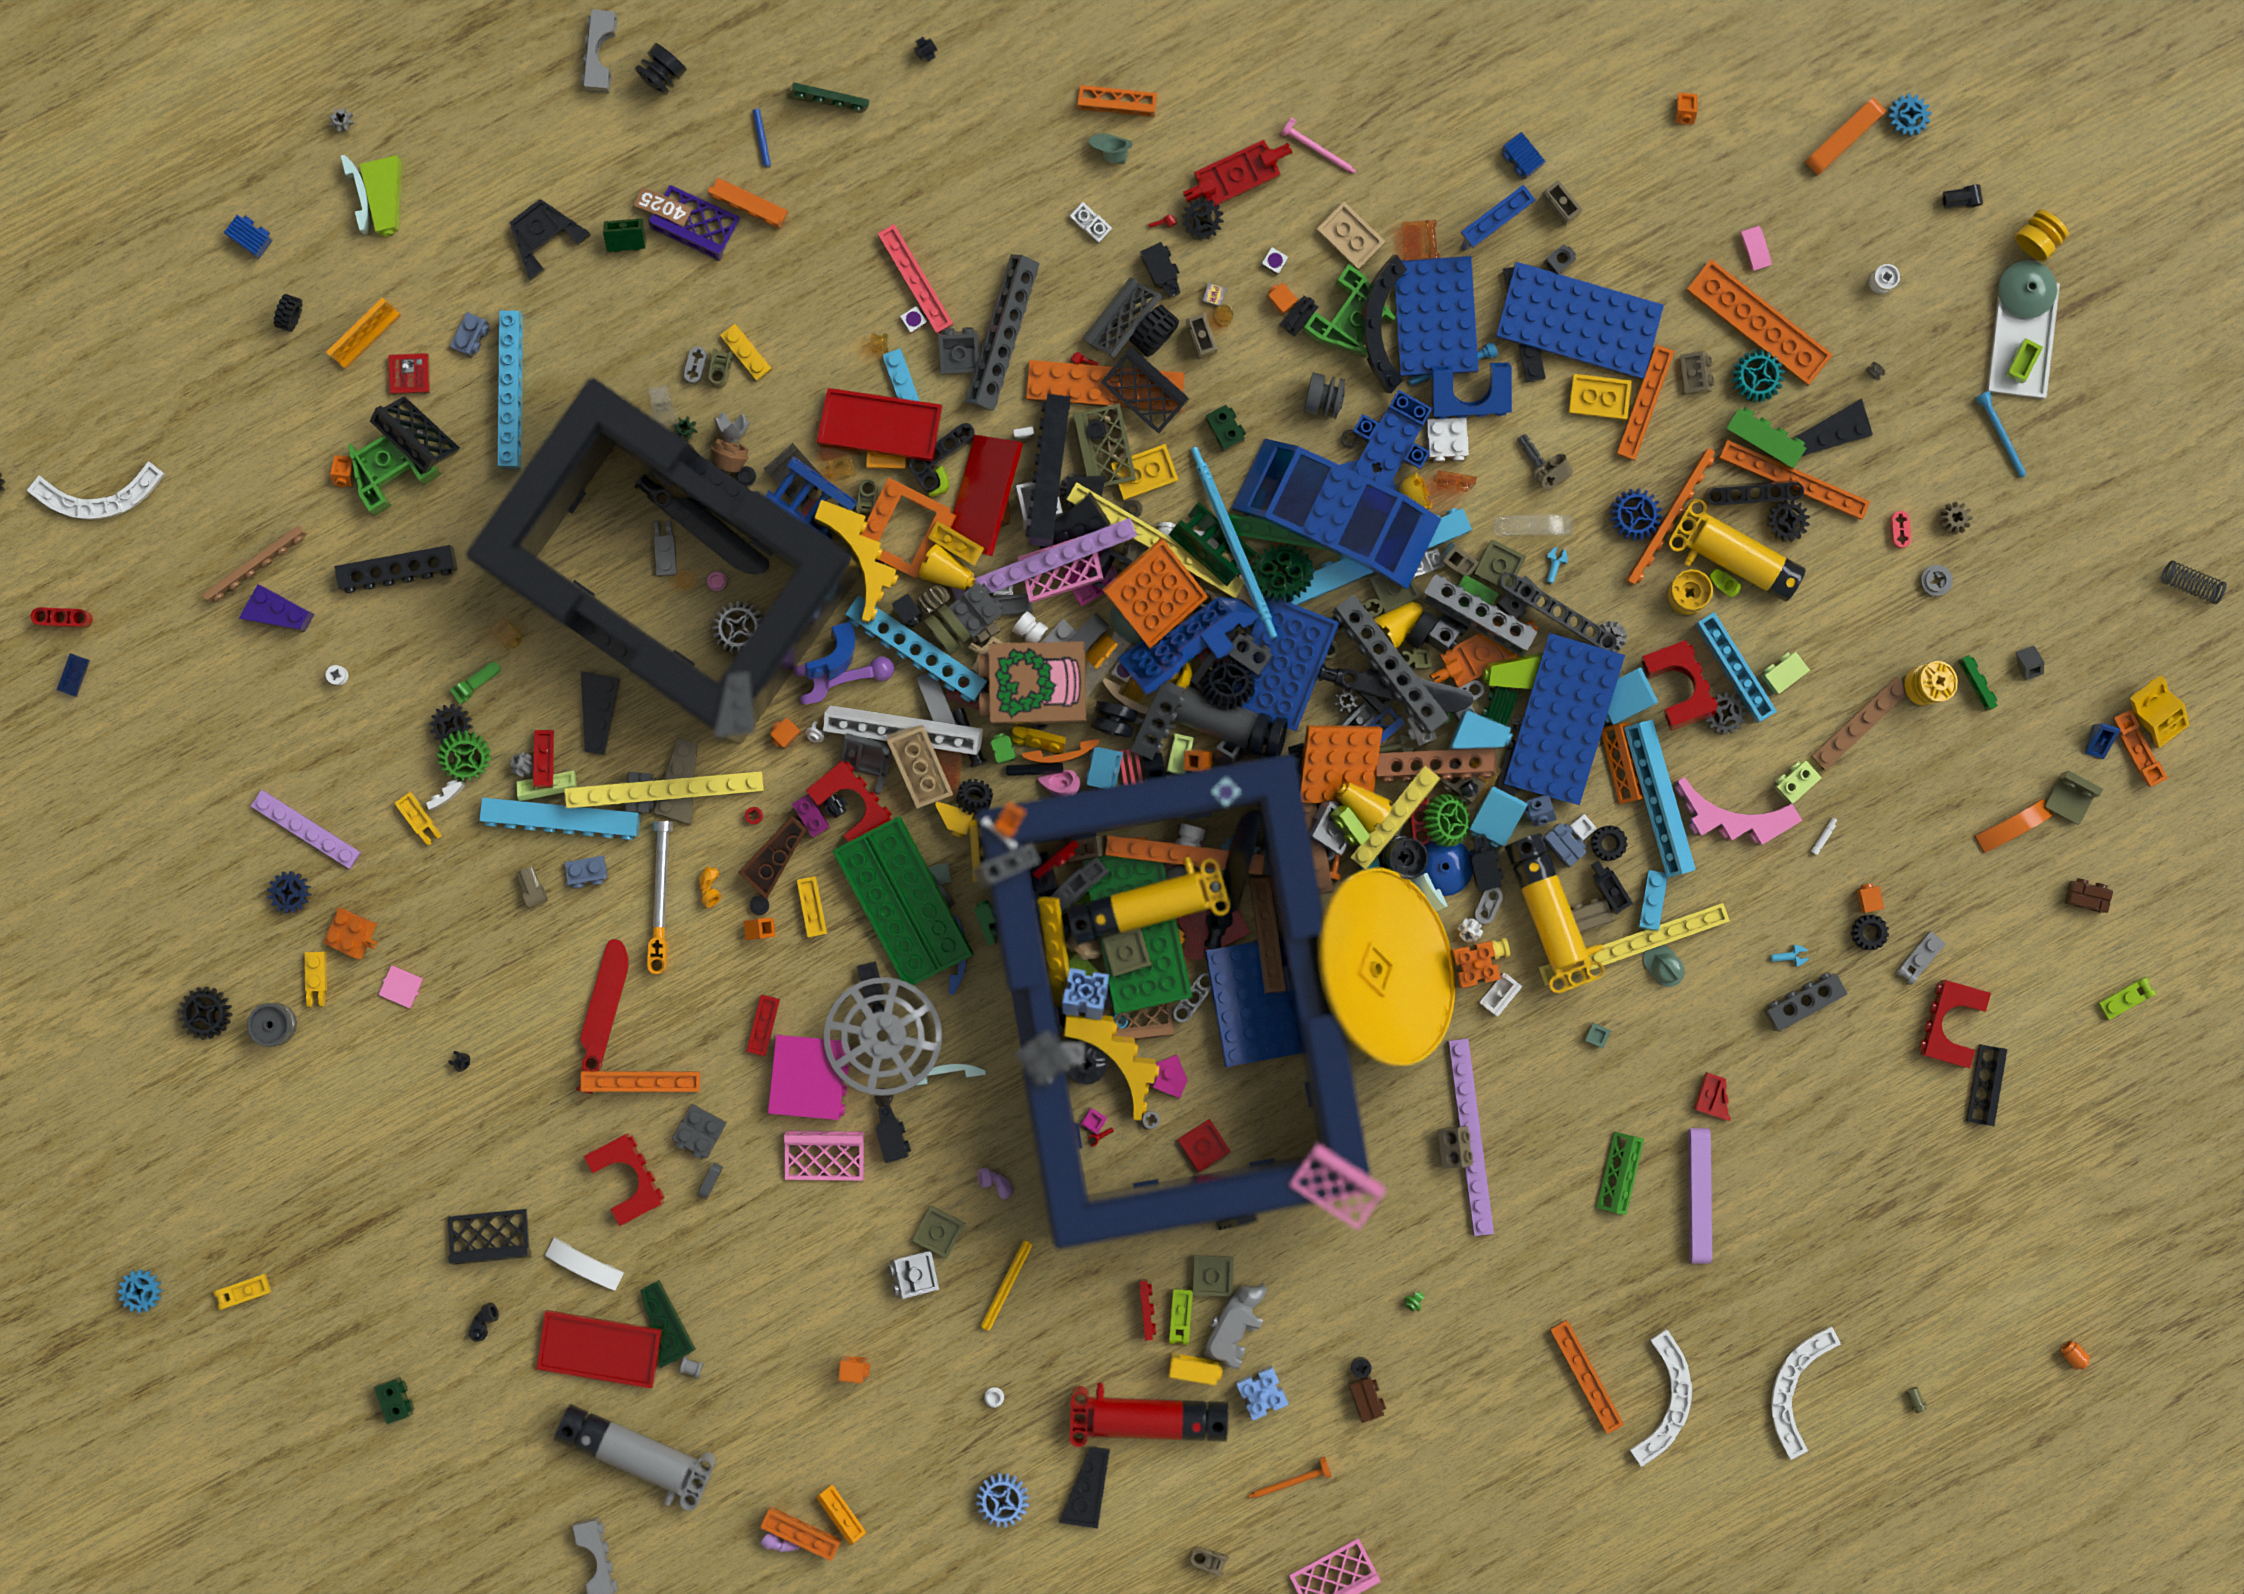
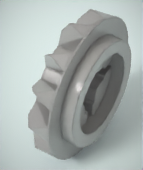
(1944, 585)
(1616, 629)

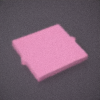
(400, 986)

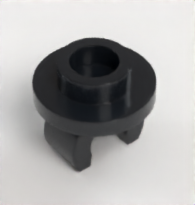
(461, 1062)

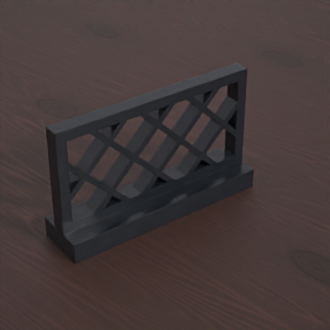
(1152, 374)
(406, 440)
(488, 1254)

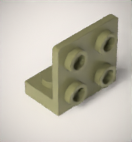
(2072, 797)

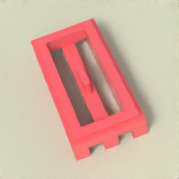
(1128, 752)

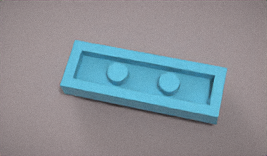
(900, 375)
(1653, 900)

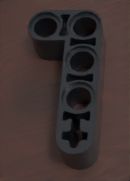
(945, 453)

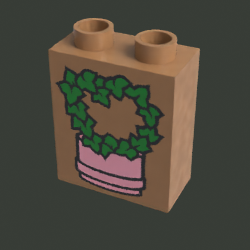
(1034, 683)

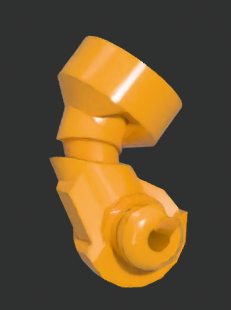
(710, 896)

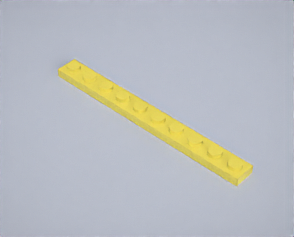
(1149, 535)
(663, 789)
(1650, 939)

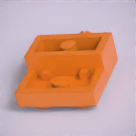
(350, 933)

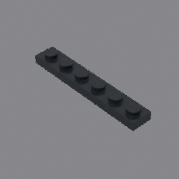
(1530, 357)

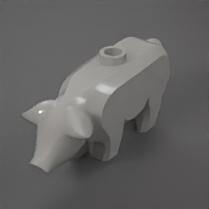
(1231, 1325)

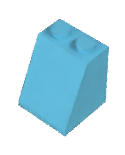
(1630, 697)
(1479, 732)
(1497, 816)

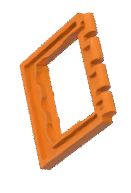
(882, 512)

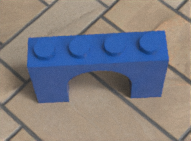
(1496, 400)

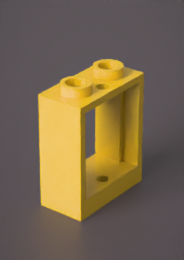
(1195, 1369)

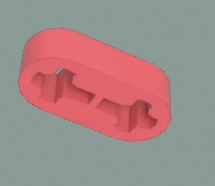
(1905, 528)

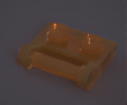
(1414, 242)

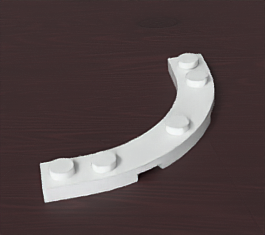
(102, 507)
(1785, 1385)
(1679, 1402)

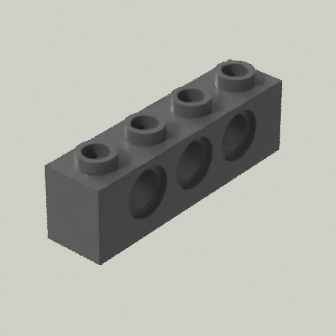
(1166, 693)
(1834, 991)

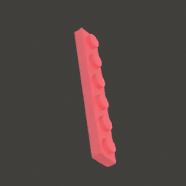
(915, 278)

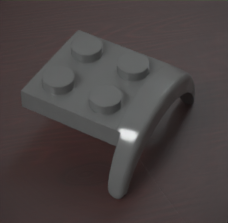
(867, 757)

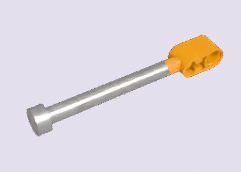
(663, 829)

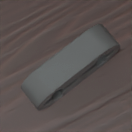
(710, 1181)

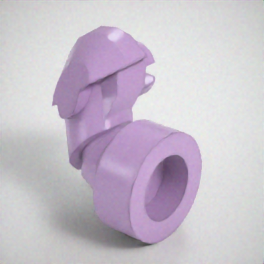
(1003, 1185)
(773, 1542)

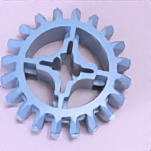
(1010, 1503)

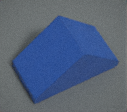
(2101, 740)

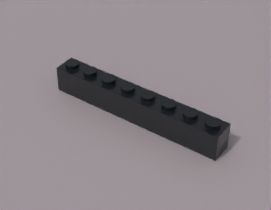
(1049, 470)

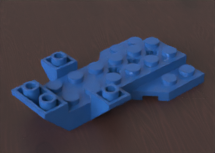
(1391, 440)
(1205, 628)

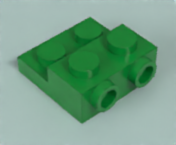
(986, 916)

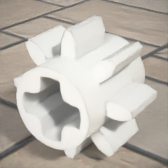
(1470, 930)

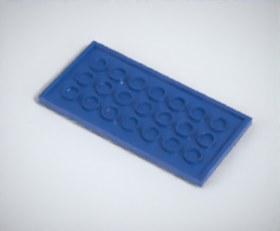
(1579, 320)
(1564, 719)

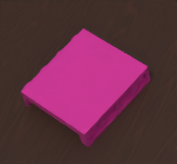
(805, 1080)

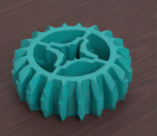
(1764, 377)

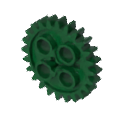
(1297, 563)

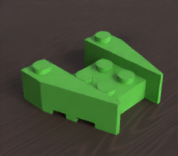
(1345, 328)
(377, 466)

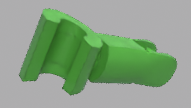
(464, 691)

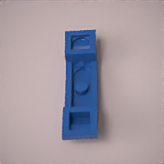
(955, 980)

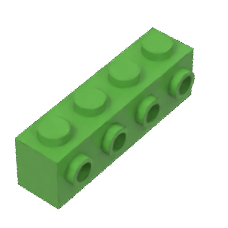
(1767, 438)

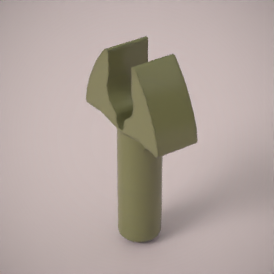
(1397, 746)

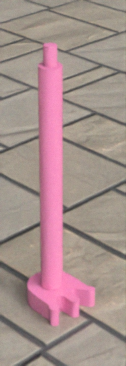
(1289, 130)

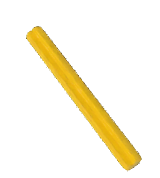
(1006, 1285)

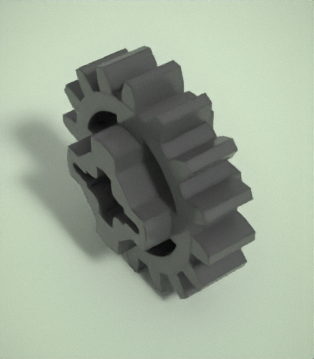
(1733, 717)

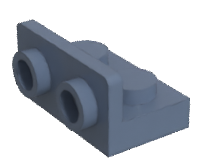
(470, 334)
(585, 871)

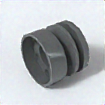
(1324, 395)

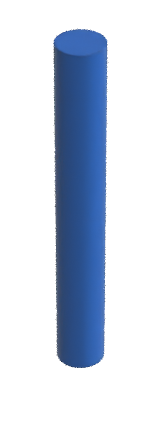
(761, 138)

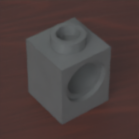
(1556, 267)

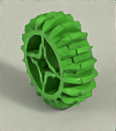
(474, 766)
(1450, 819)

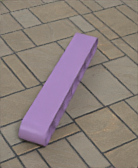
(1700, 1196)

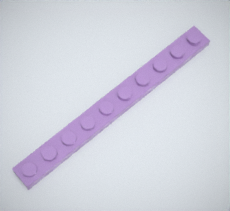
(1055, 557)
(1468, 1116)

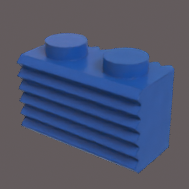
(1522, 155)
(249, 237)

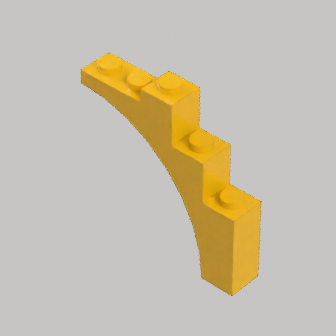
(875, 575)
(1121, 1049)

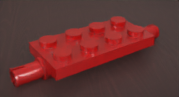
(1238, 173)

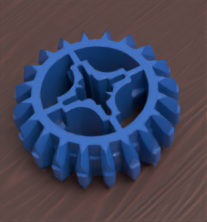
(1629, 510)

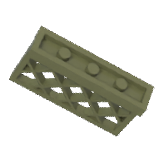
(1087, 445)

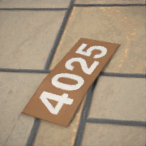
(662, 206)

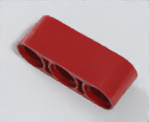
(52, 615)
(1418, 826)

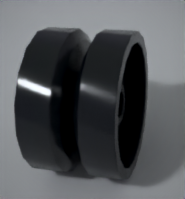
(1113, 720)
(1268, 736)

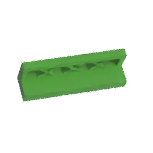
(1627, 1171)

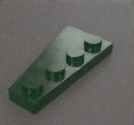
(827, 97)
(662, 1315)

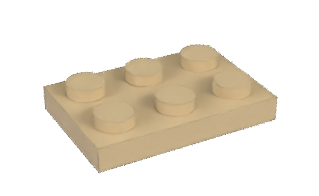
(1351, 235)

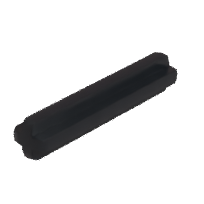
(1034, 769)

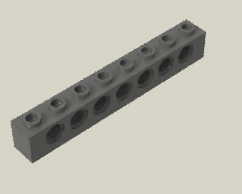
(1002, 332)
(1413, 685)

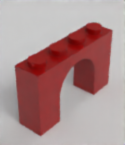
(1681, 658)
(842, 777)
(1935, 1042)
(647, 1195)

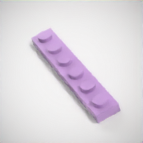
(306, 829)

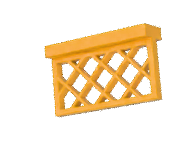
(363, 333)

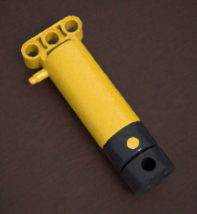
(1149, 904)
(1552, 913)

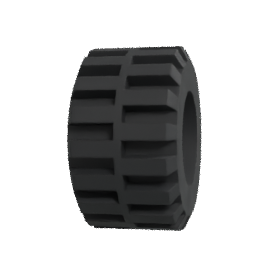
(1154, 330)

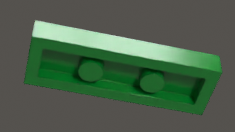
(1978, 682)

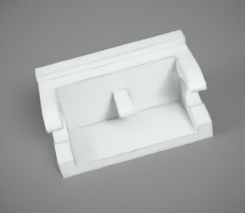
(1500, 994)

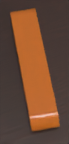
(1845, 136)

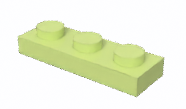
(560, 782)

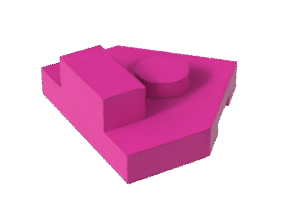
(1170, 1077)

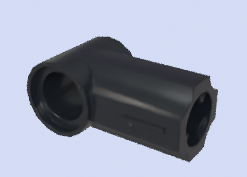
(1968, 196)

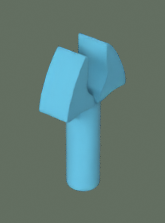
(1555, 564)
(1790, 956)

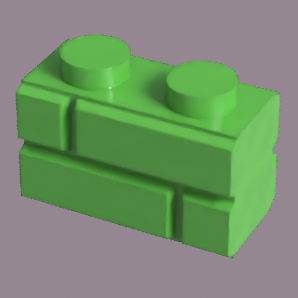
(1003, 749)

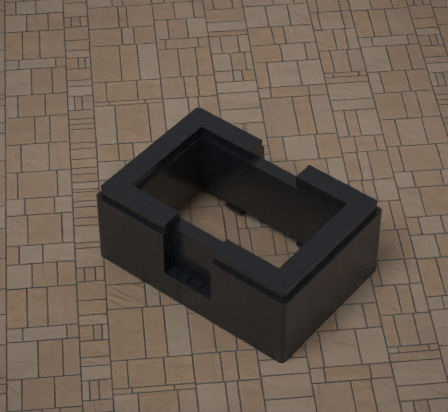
(556, 485)

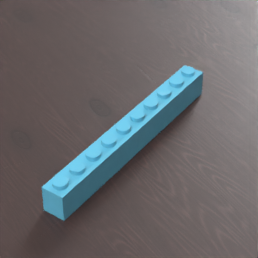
(1346, 571)

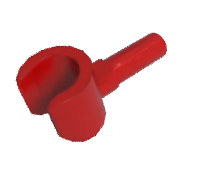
(1168, 219)
(1078, 357)
(1099, 1136)

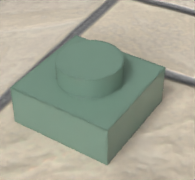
(941, 873)
(1597, 1035)

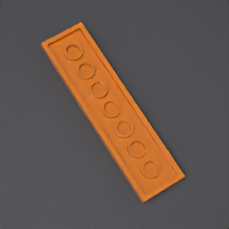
(1759, 322)
(1085, 385)

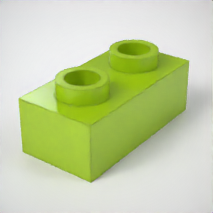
(2024, 360)
(1350, 825)

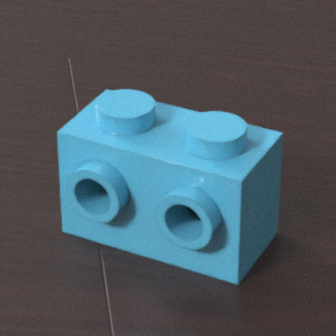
(1104, 767)

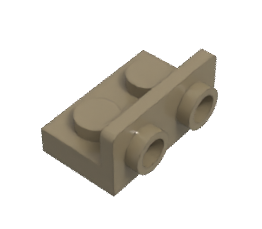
(1697, 372)

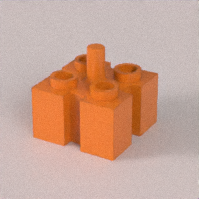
(1476, 964)

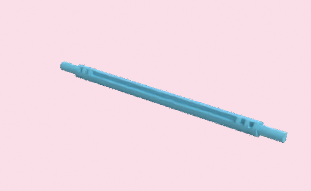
(1234, 543)

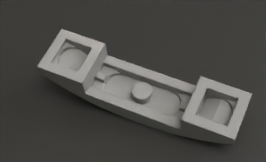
(935, 699)

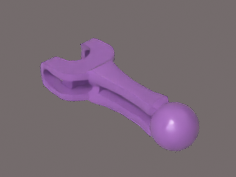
(880, 669)

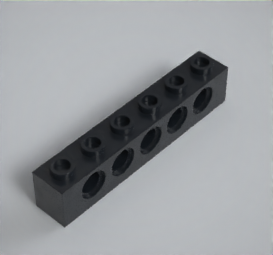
(346, 572)

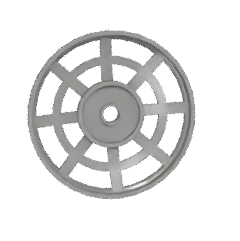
(883, 1049)

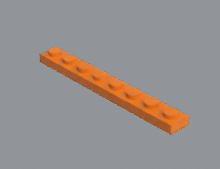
(1776, 471)
(1674, 511)
(1173, 853)

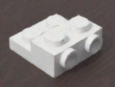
(1447, 439)

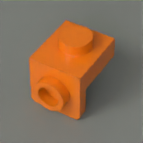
(1009, 820)

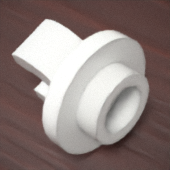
(814, 734)

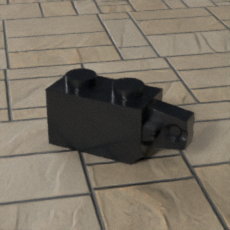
(1161, 269)
(1484, 864)
(1610, 888)
(891, 1136)

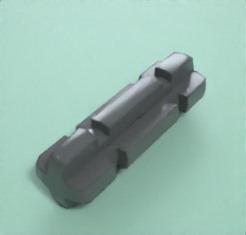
(1530, 450)

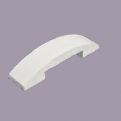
(584, 1265)

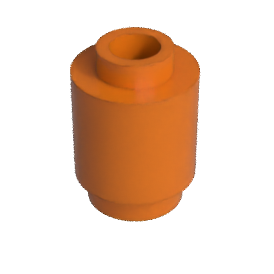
(2075, 1355)

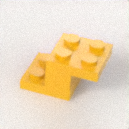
(2159, 711)

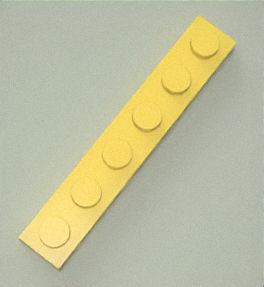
(1398, 815)

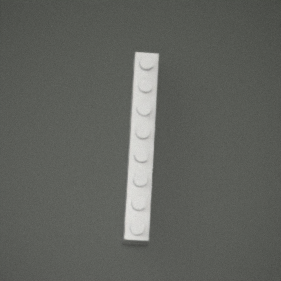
(879, 725)

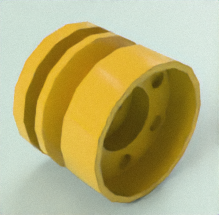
(2041, 235)
(1695, 582)
(1931, 683)

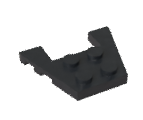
(539, 226)

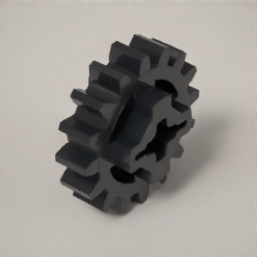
(1205, 211)
(1787, 513)
(453, 718)

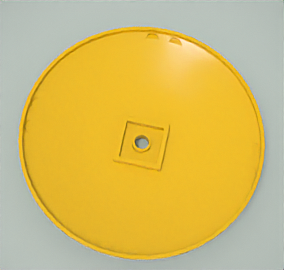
(1388, 929)

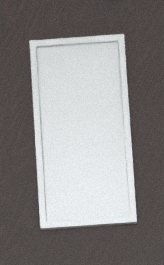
(2007, 337)

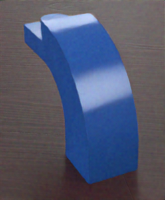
(837, 662)

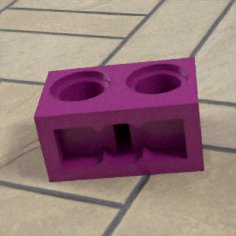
(811, 816)

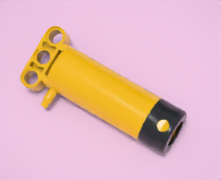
(1737, 553)

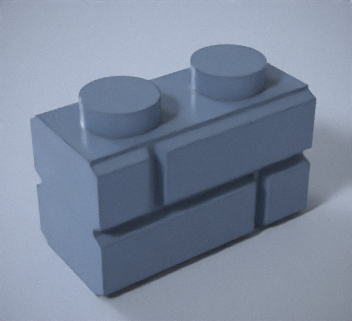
(1564, 844)

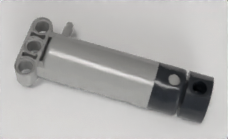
(636, 1454)

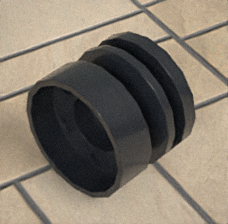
(660, 69)
(1412, 858)
(1094, 1072)

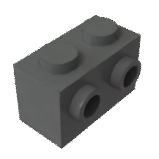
(1514, 606)

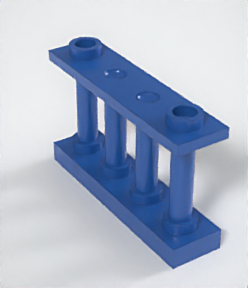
(812, 479)

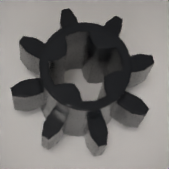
(925, 49)
(835, 806)

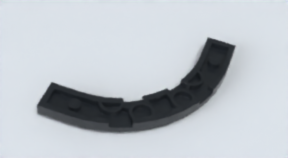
(1371, 323)

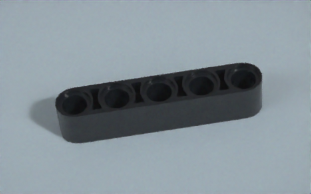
(1764, 495)

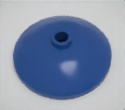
(1459, 871)

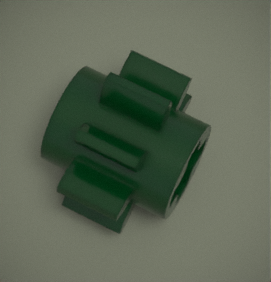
(688, 433)

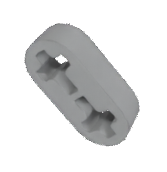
(700, 366)

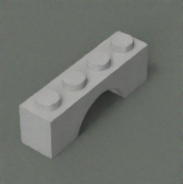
(602, 27)
(590, 1535)

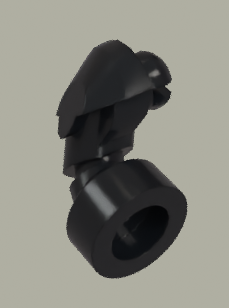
(489, 1314)

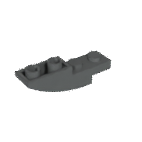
(1079, 884)

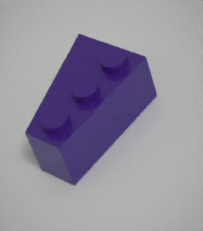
(275, 610)

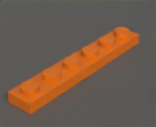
(1645, 402)
(640, 1081)
(1586, 1376)

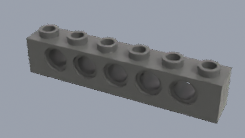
(1468, 616)

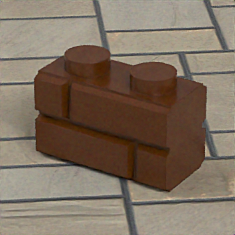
(2089, 896)
(1366, 1398)

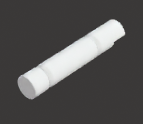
(1824, 836)

